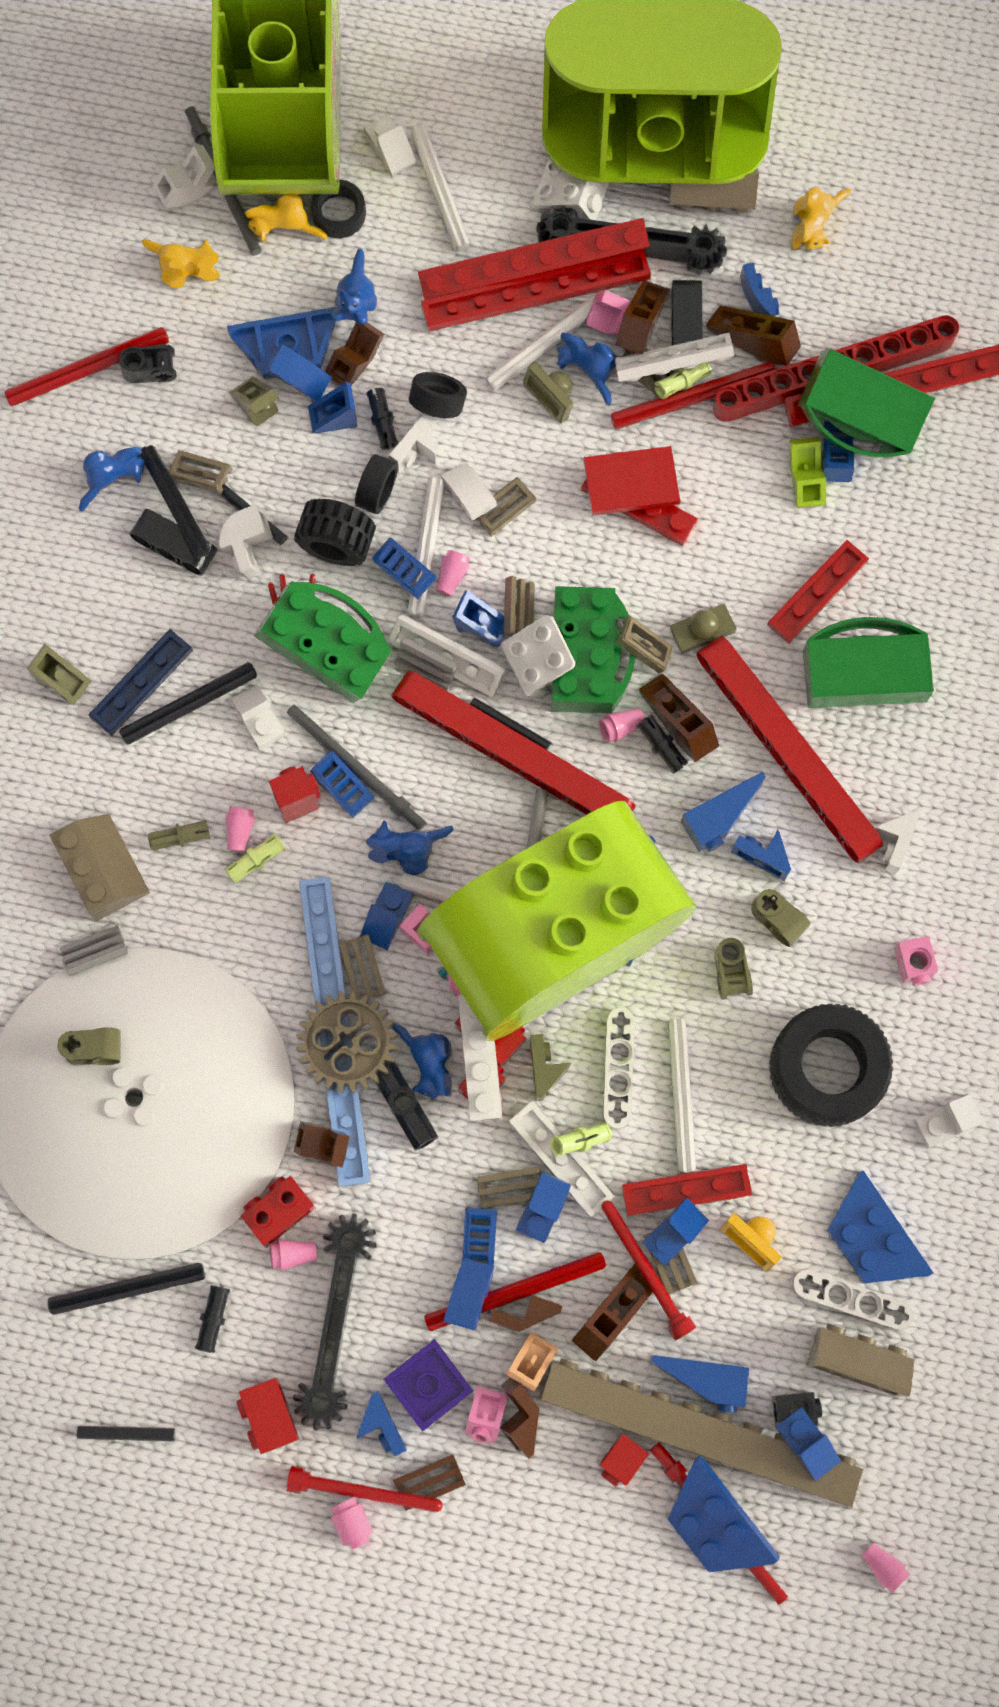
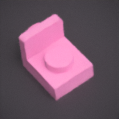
(486, 1415)

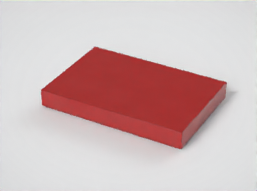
(631, 480)

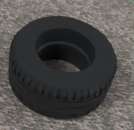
(860, 1035)

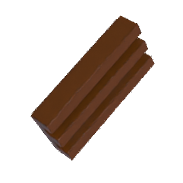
(454, 1471)

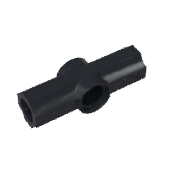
(413, 1120)

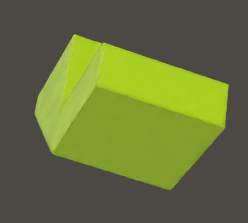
(806, 472)

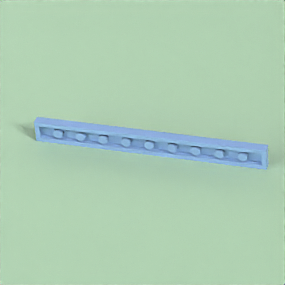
(328, 979)

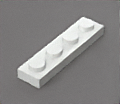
(673, 357)
(471, 667)
(479, 1067)
(585, 1184)

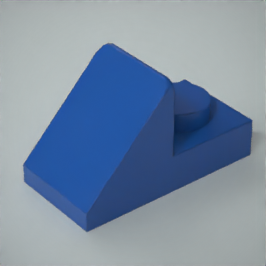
(479, 618)
(772, 860)
(386, 915)
(543, 1207)
(675, 1231)
(379, 1417)
(808, 1443)

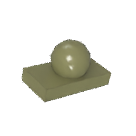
(550, 390)
(702, 628)

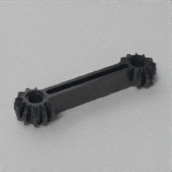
(663, 243)
(335, 1322)

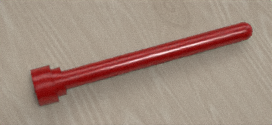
(678, 1322)
(301, 1480)

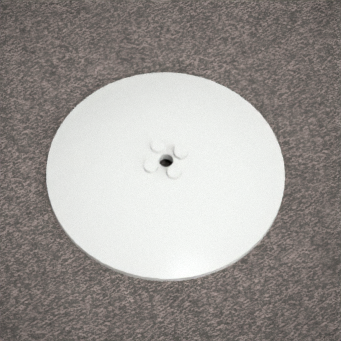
(196, 1145)

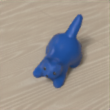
(355, 294)
(594, 360)
(104, 470)
(408, 848)
(430, 1055)

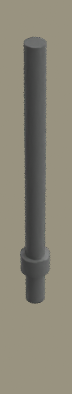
(202, 136)
(399, 805)

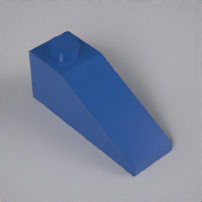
(714, 819)
(711, 1381)

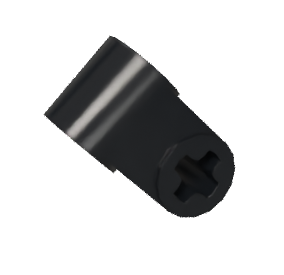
(150, 364)

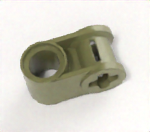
(781, 918)
(732, 971)
(96, 1046)

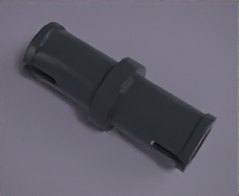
(382, 418)
(662, 744)
(212, 1319)

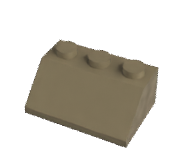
(735, 195)
(99, 865)
(862, 1361)

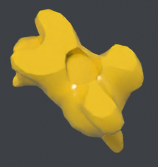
(813, 211)
(285, 214)
(184, 261)

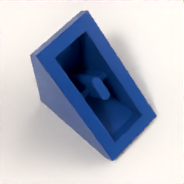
(334, 410)

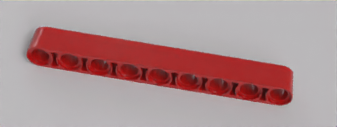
(871, 349)
(504, 745)
(789, 749)

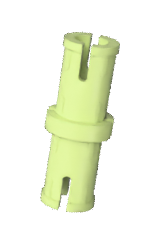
(681, 380)
(255, 858)
(566, 1143)

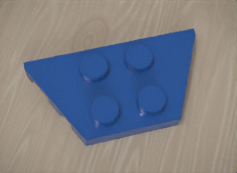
(302, 332)
(874, 1237)
(717, 1525)

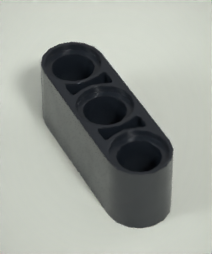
(686, 311)
(168, 541)

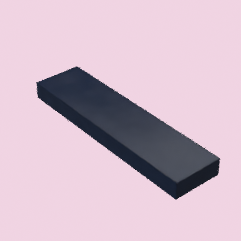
(140, 682)

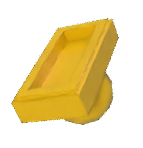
(753, 1239)

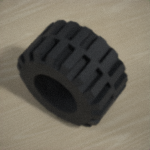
(335, 532)

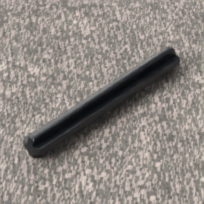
(175, 501)
(188, 703)
(126, 1288)

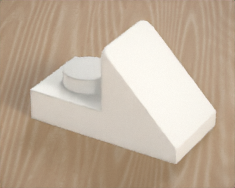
(390, 144)
(416, 440)
(258, 717)
(900, 833)
(948, 1121)

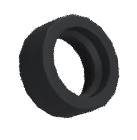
(343, 228)
(437, 395)
(376, 484)

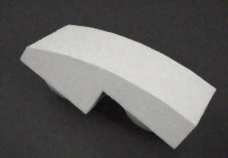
(469, 491)

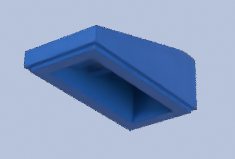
(837, 468)
(390, 556)
(325, 782)
(485, 1214)

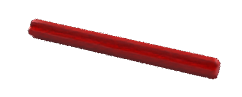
(81, 368)
(683, 398)
(528, 1286)

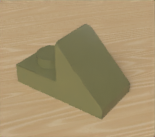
(256, 400)
(58, 674)
(544, 1075)

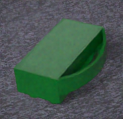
(864, 405)
(590, 631)
(325, 638)
(867, 666)

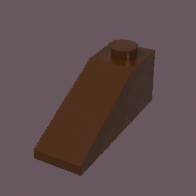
(641, 317)
(759, 334)
(680, 717)
(613, 1314)

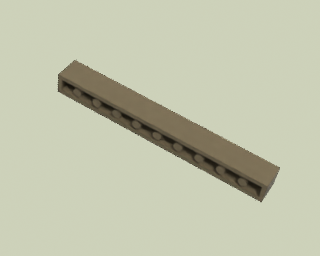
(693, 1431)

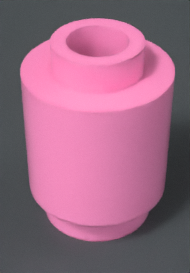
(351, 1523)

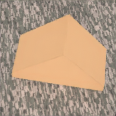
(532, 1361)

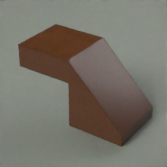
(353, 358)
(321, 1143)
(537, 1311)
(522, 1426)

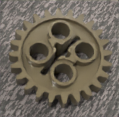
(364, 1064)

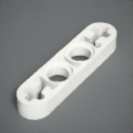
(621, 1068)
(853, 1296)

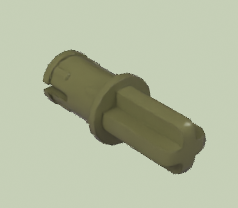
(178, 835)

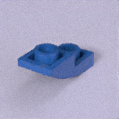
(759, 298)
(298, 372)
(469, 1294)

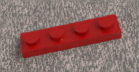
(665, 520)
(818, 591)
(698, 1187)

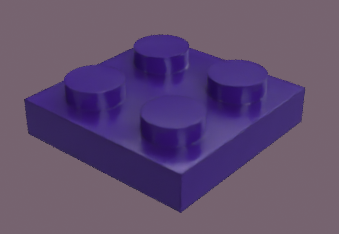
(428, 1385)

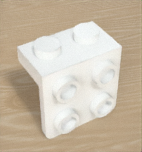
(561, 189)
(538, 656)

